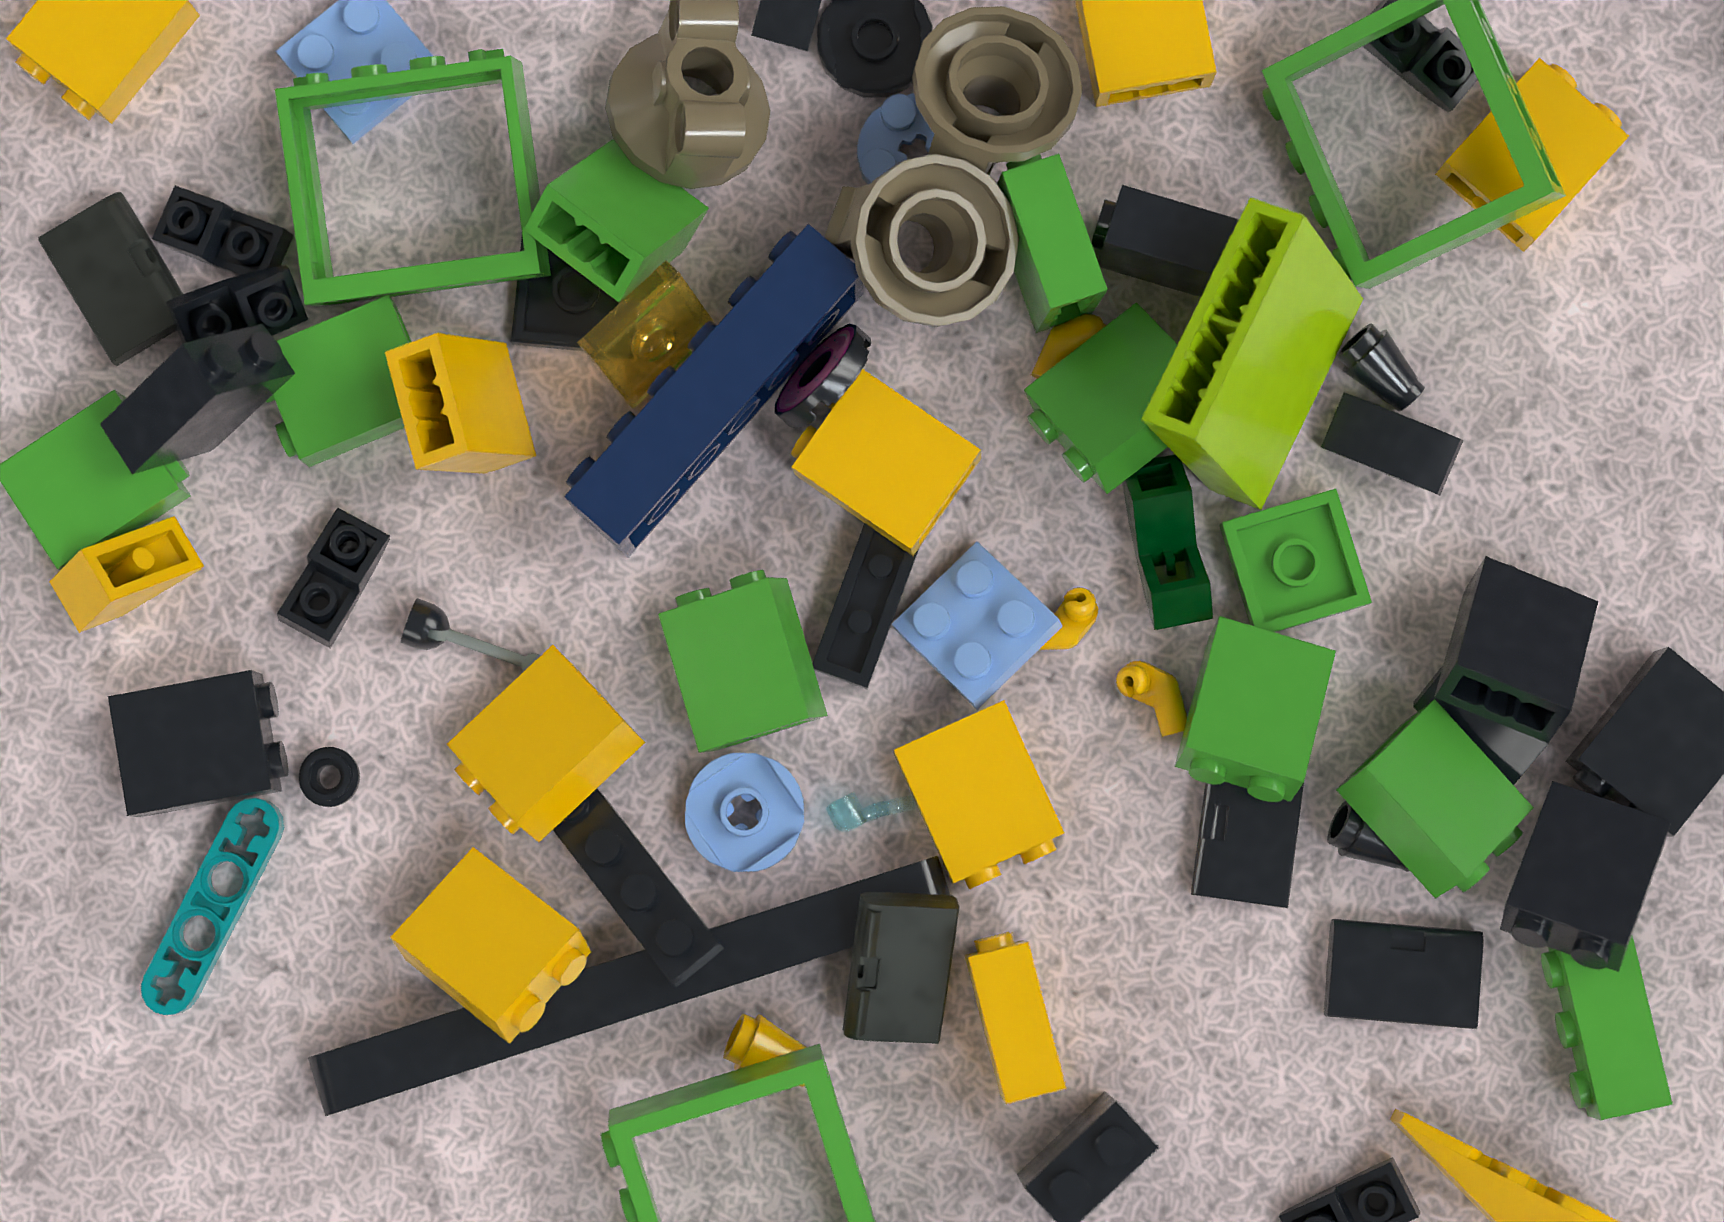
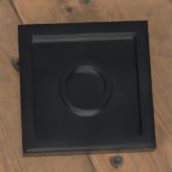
(557, 308)

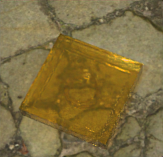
(646, 333)

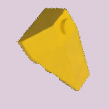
(1491, 1185)

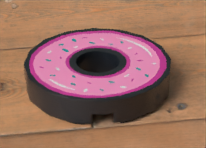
(823, 375)

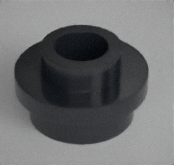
(310, 776)

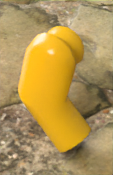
(1065, 339)
(1077, 616)
(1157, 690)

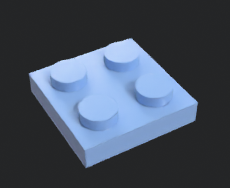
(350, 37)
(977, 625)

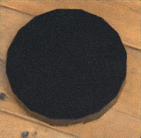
(876, 61)

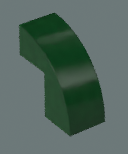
(1166, 544)

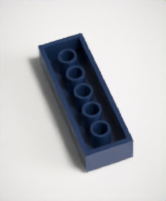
(715, 390)

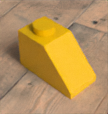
(124, 573)

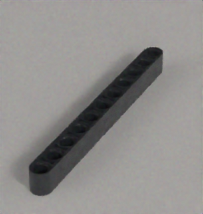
(608, 994)

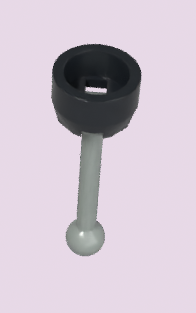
(429, 628)

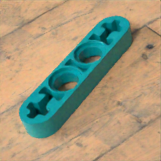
(205, 901)

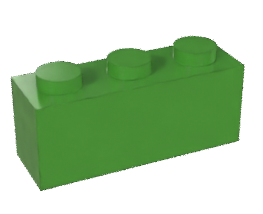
(1610, 1035)

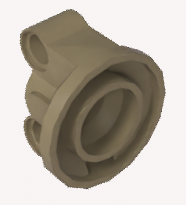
(1001, 63)
(667, 124)
(969, 230)

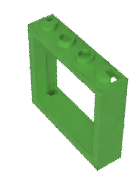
(375, 84)
(1505, 102)
(724, 1091)

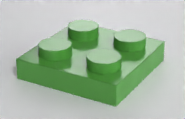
(1295, 562)

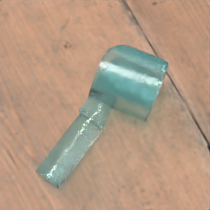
(849, 814)

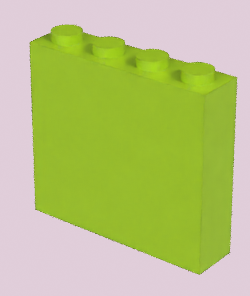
(1254, 354)

